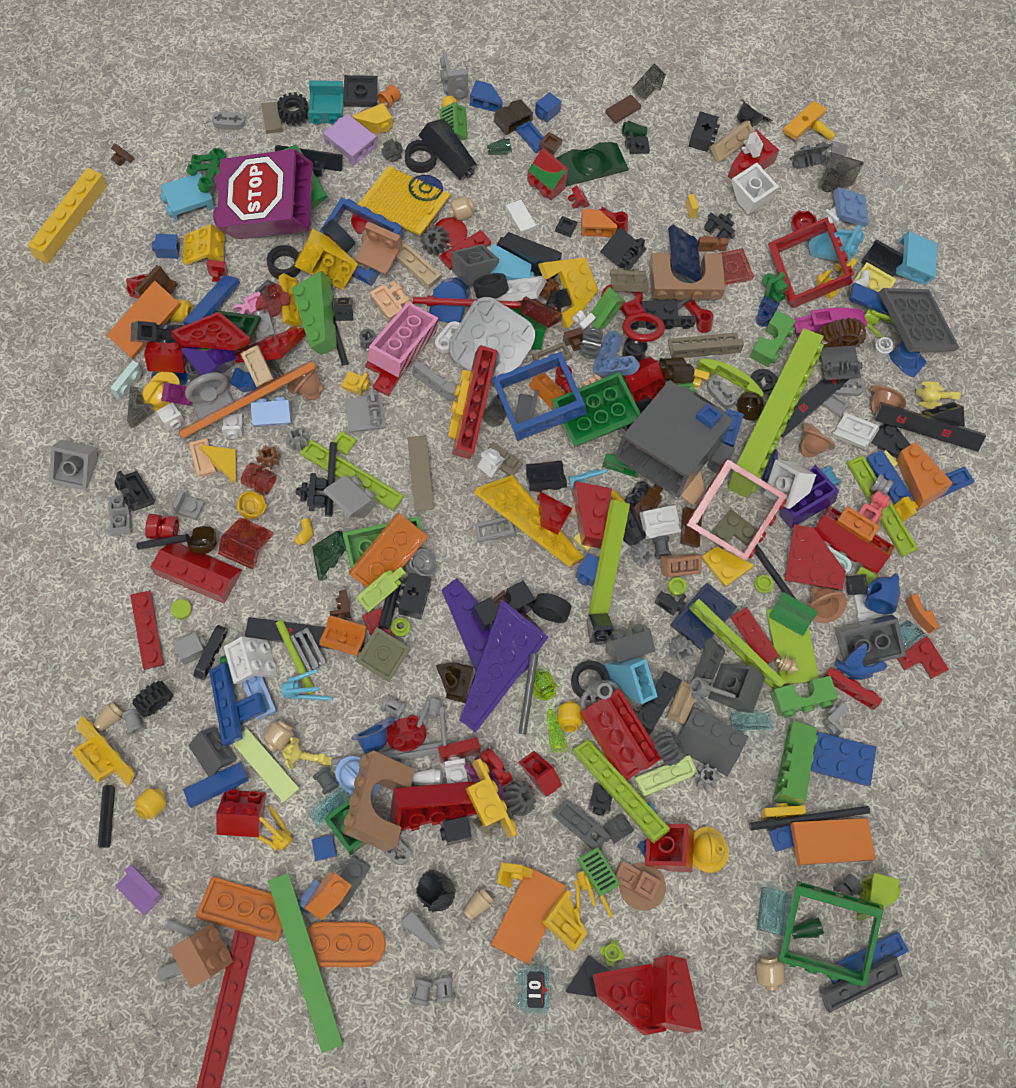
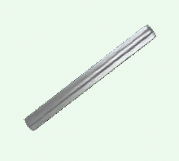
(424, 750)

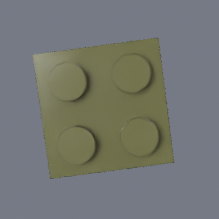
(382, 654)

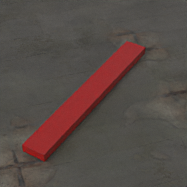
(226, 1011)

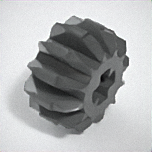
(429, 237)
(591, 343)
(669, 747)
(519, 798)

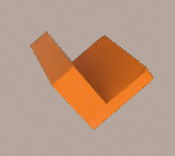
(858, 524)

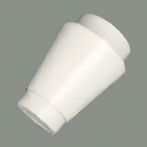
(882, 348)
(428, 777)

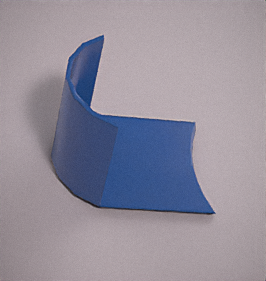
(450, 288)

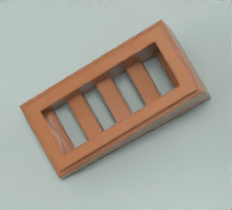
(668, 565)

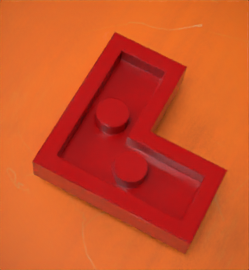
(385, 382)
(926, 654)

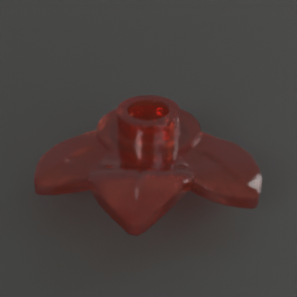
(271, 301)

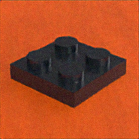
(360, 90)

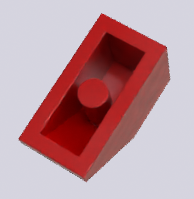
(540, 773)

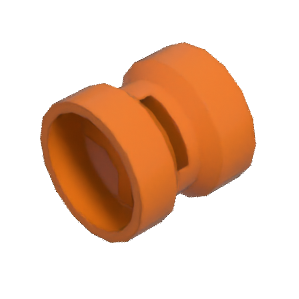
(389, 95)

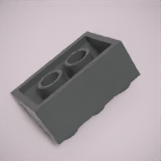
(880, 634)
(711, 741)

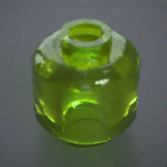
(544, 686)

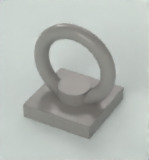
(208, 393)

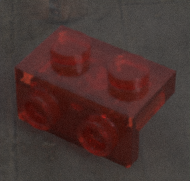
(540, 312)

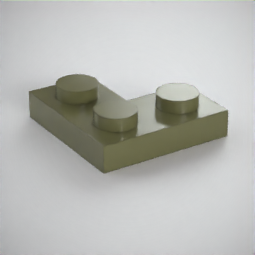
(734, 526)

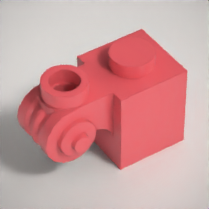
(874, 510)

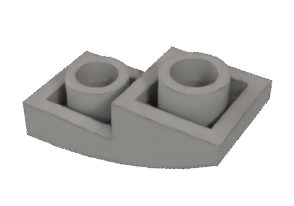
(119, 516)

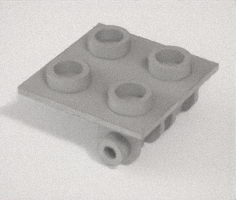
(365, 412)

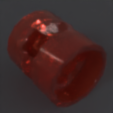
(257, 478)

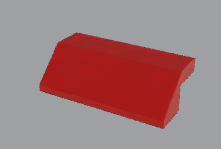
(620, 734)

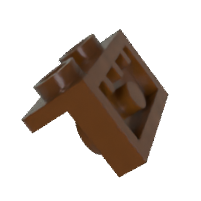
(156, 274)

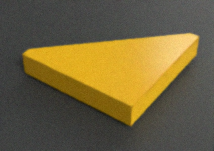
(223, 459)

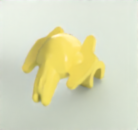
(931, 394)
(292, 753)

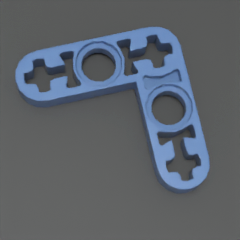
(605, 364)

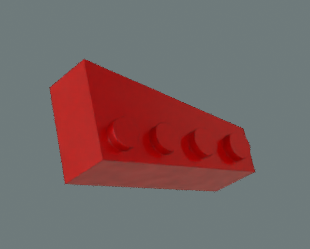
(430, 804)

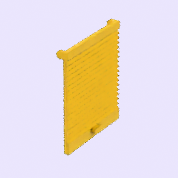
(393, 200)

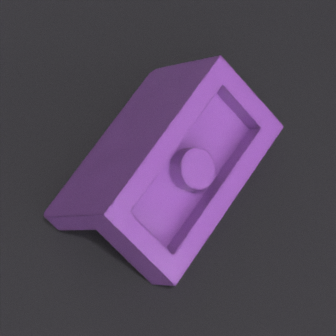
(138, 890)

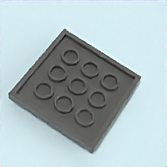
(918, 320)

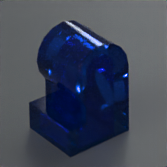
(766, 311)

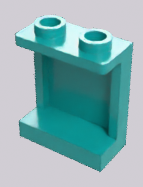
(325, 101)

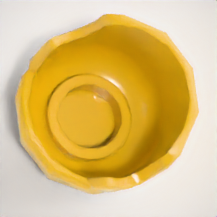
(247, 502)

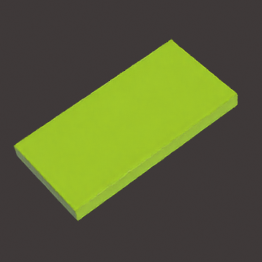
(796, 647)

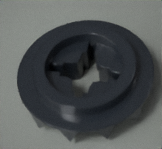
(770, 378)
(637, 493)

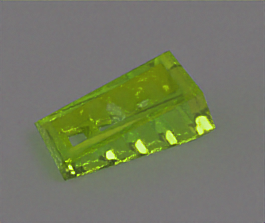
(556, 738)

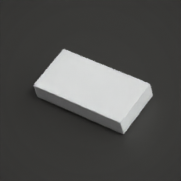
(520, 217)

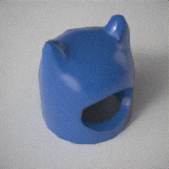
(883, 595)

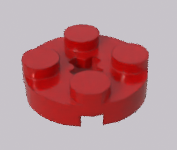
(496, 766)

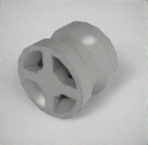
(881, 485)

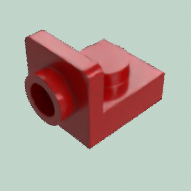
(132, 283)

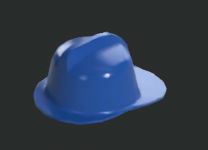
(907, 361)
(375, 736)

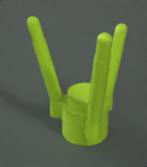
(873, 317)

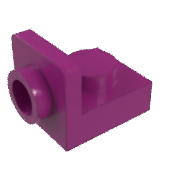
(175, 394)

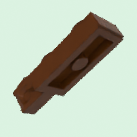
(650, 500)

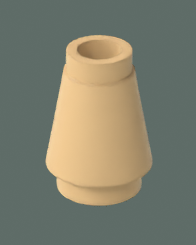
(108, 716)
(479, 903)

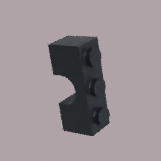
(152, 332)
(517, 596)
(654, 708)

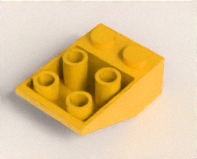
(324, 255)

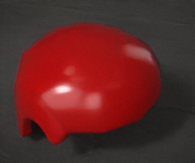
(802, 219)

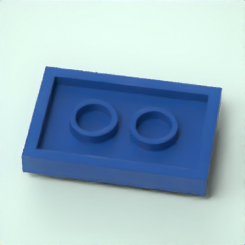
(843, 759)

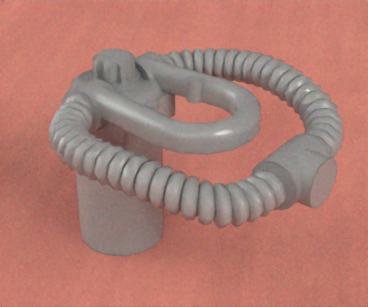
(599, 689)

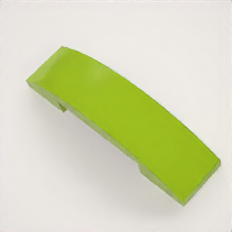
(729, 373)

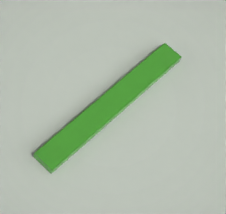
(305, 963)

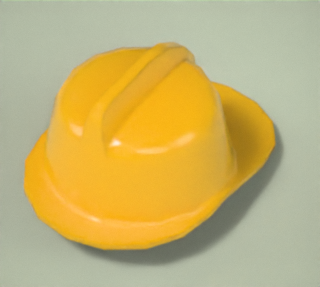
(153, 390)

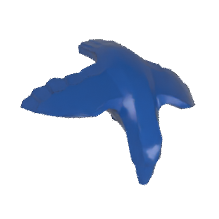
(854, 665)

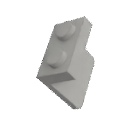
(455, 80)

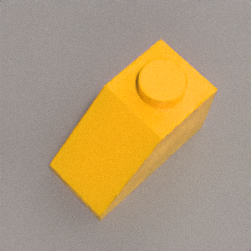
(375, 119)

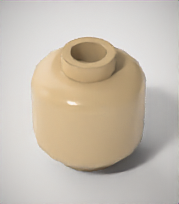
(461, 208)
(278, 735)
(770, 972)

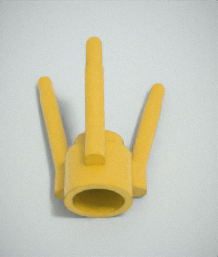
(280, 838)
(584, 883)

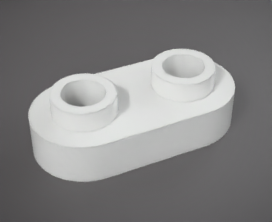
(444, 337)

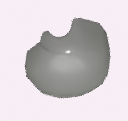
(423, 563)

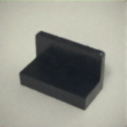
(948, 412)

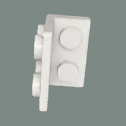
(250, 658)

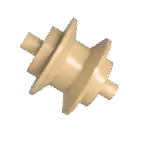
(787, 664)

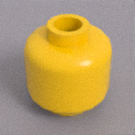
(181, 313)
(569, 716)
(150, 803)

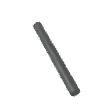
(528, 693)

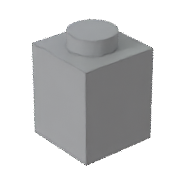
(189, 648)

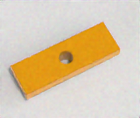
(804, 120)

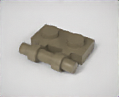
(629, 280)

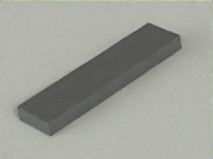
(844, 993)

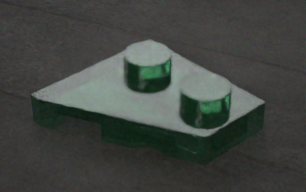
(327, 553)

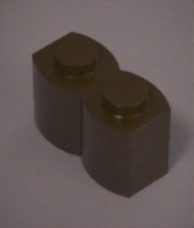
(513, 116)
(676, 370)

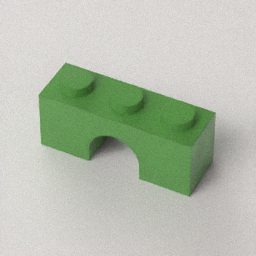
(766, 350)
(788, 701)

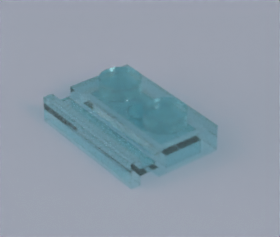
(773, 911)

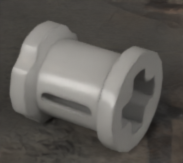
(393, 706)
(132, 722)
(444, 990)
(421, 992)

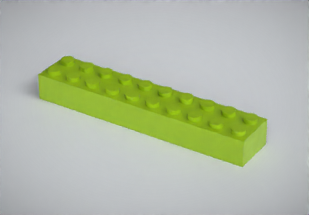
(777, 411)

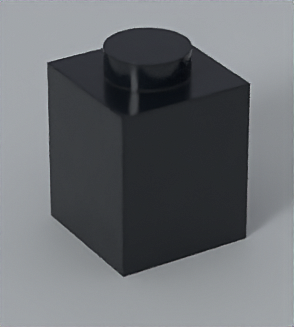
(456, 831)

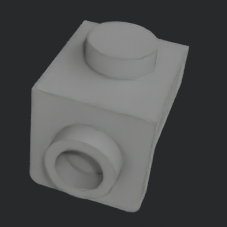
(838, 148)
(265, 326)
(834, 714)

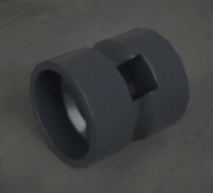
(634, 349)

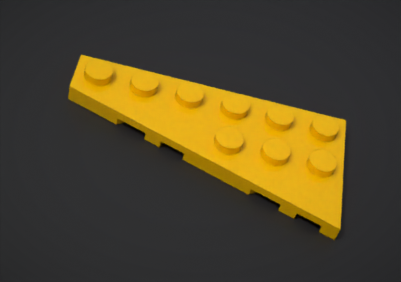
(517, 506)

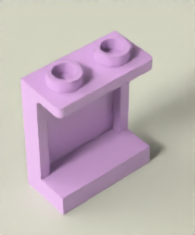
(350, 138)

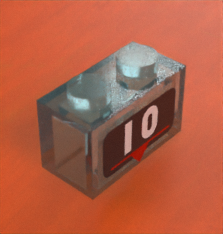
(534, 990)

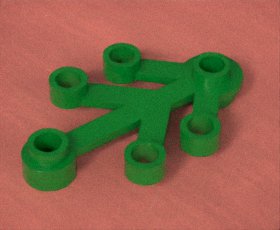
(205, 182)

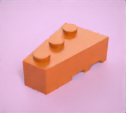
(922, 475)

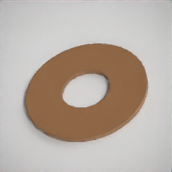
(639, 902)

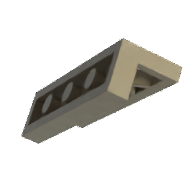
(706, 348)

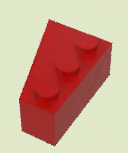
(744, 161)
(592, 511)
(673, 996)

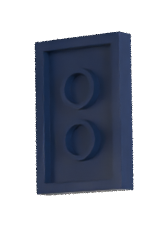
(684, 253)
(692, 627)

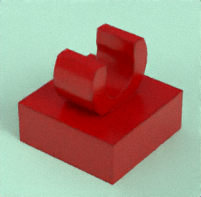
(579, 197)
(216, 269)

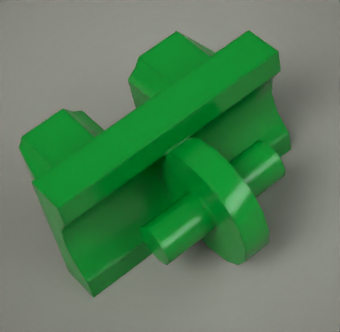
(775, 286)

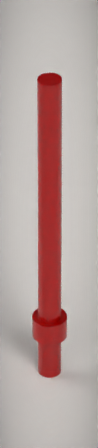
(432, 301)

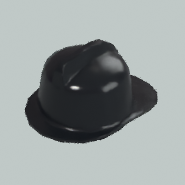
(747, 113)

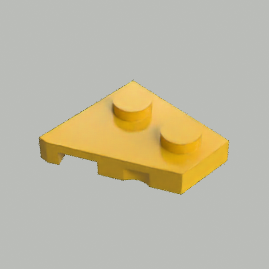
(726, 565)
(565, 922)

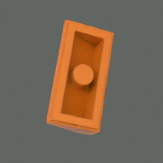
(546, 388)

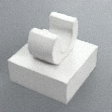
(753, 145)
(582, 320)

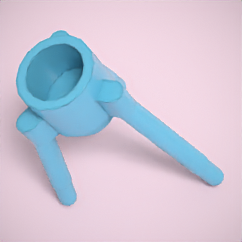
(581, 478)
(293, 690)

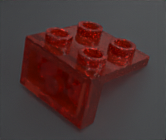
(243, 542)

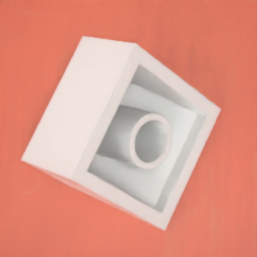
(753, 188)
(791, 480)

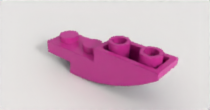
(822, 317)

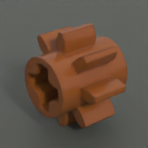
(550, 286)
(268, 461)

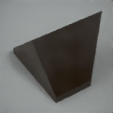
(455, 679)

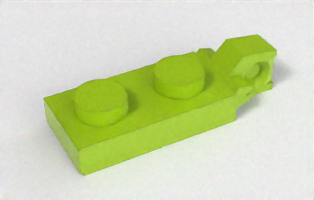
(380, 589)

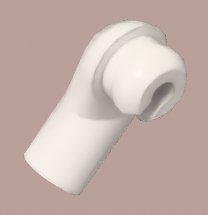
(864, 280)

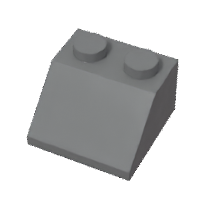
(72, 464)
(352, 496)

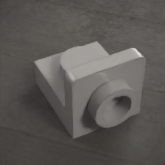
(187, 506)

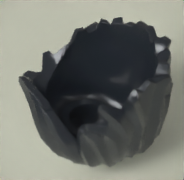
(435, 891)

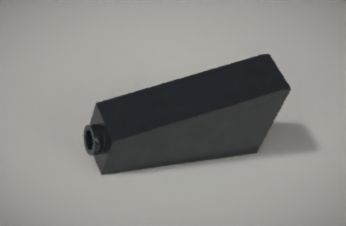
(448, 147)
(529, 251)

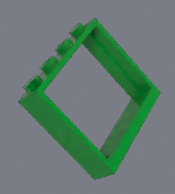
(841, 900)

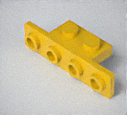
(458, 406)
(99, 757)
(487, 801)

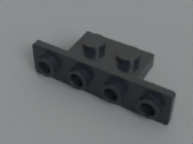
(320, 159)
(667, 312)

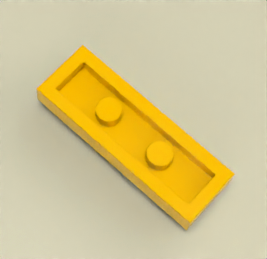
(290, 312)

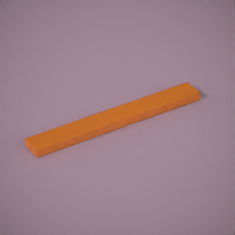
(246, 399)

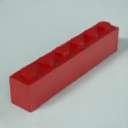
(475, 402)

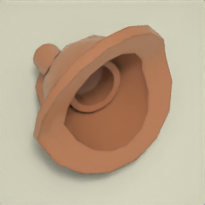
(307, 385)
(886, 395)
(814, 441)
(828, 604)

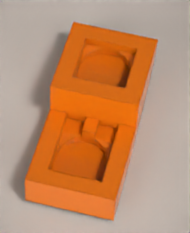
(924, 618)

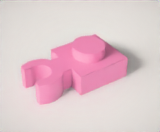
(249, 304)

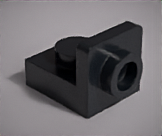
(637, 145)
(669, 604)
(600, 801)

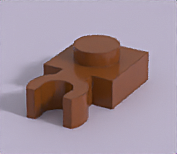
(709, 244)

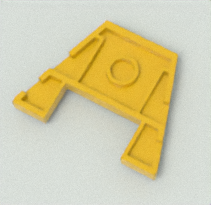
(577, 278)

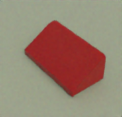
(459, 749)

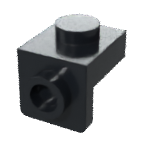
(559, 299)

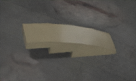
(420, 473)

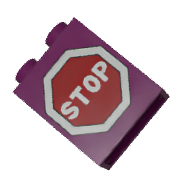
(264, 194)

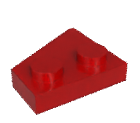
(552, 513)

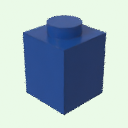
(547, 107)
(166, 246)
(587, 571)

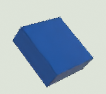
(709, 416)
(323, 848)

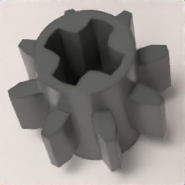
(391, 150)

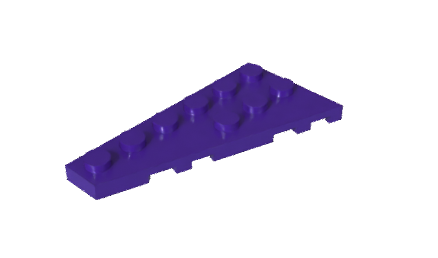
(460, 605)
(501, 663)

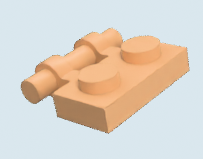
(387, 302)

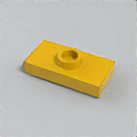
(783, 810)

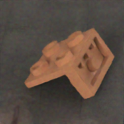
(379, 248)

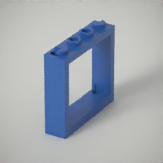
(359, 273)
(550, 418)

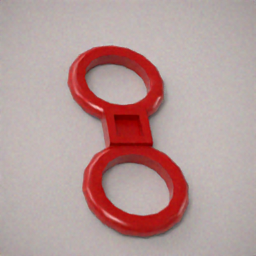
(634, 312)

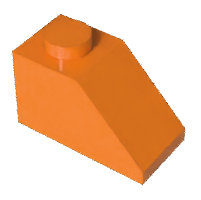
(596, 224)
(327, 895)

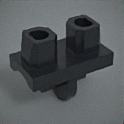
(722, 223)
(315, 484)

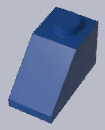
(485, 97)

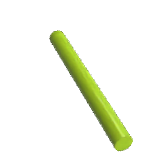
(294, 654)

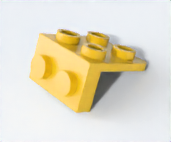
(203, 243)

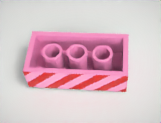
(402, 339)

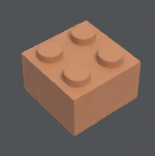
(201, 955)

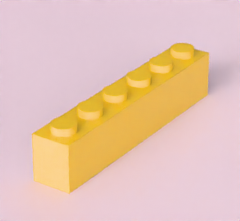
(67, 215)

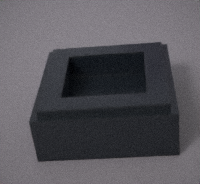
(566, 226)
(857, 584)

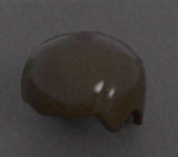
(750, 401)
(202, 534)

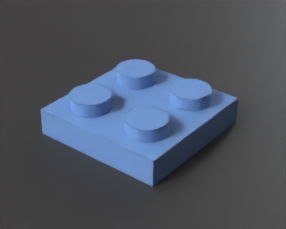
(851, 207)

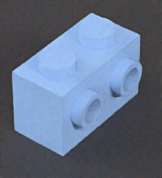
(271, 412)

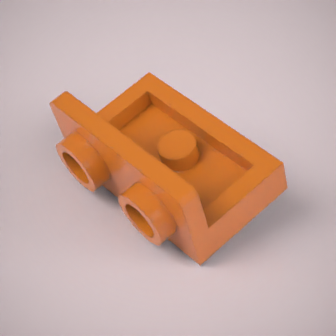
(343, 635)

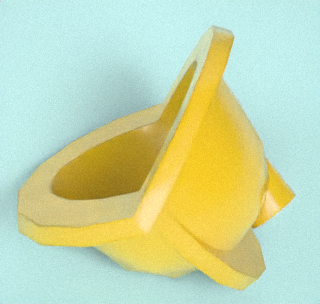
(709, 850)

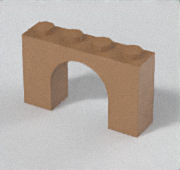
(666, 286)
(361, 819)

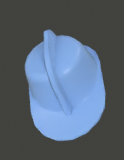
(346, 773)

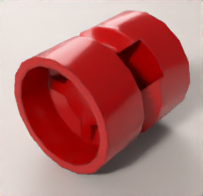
(162, 527)

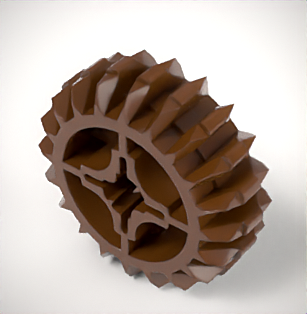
(843, 333)

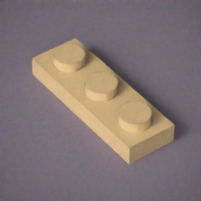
(731, 141)
(417, 266)

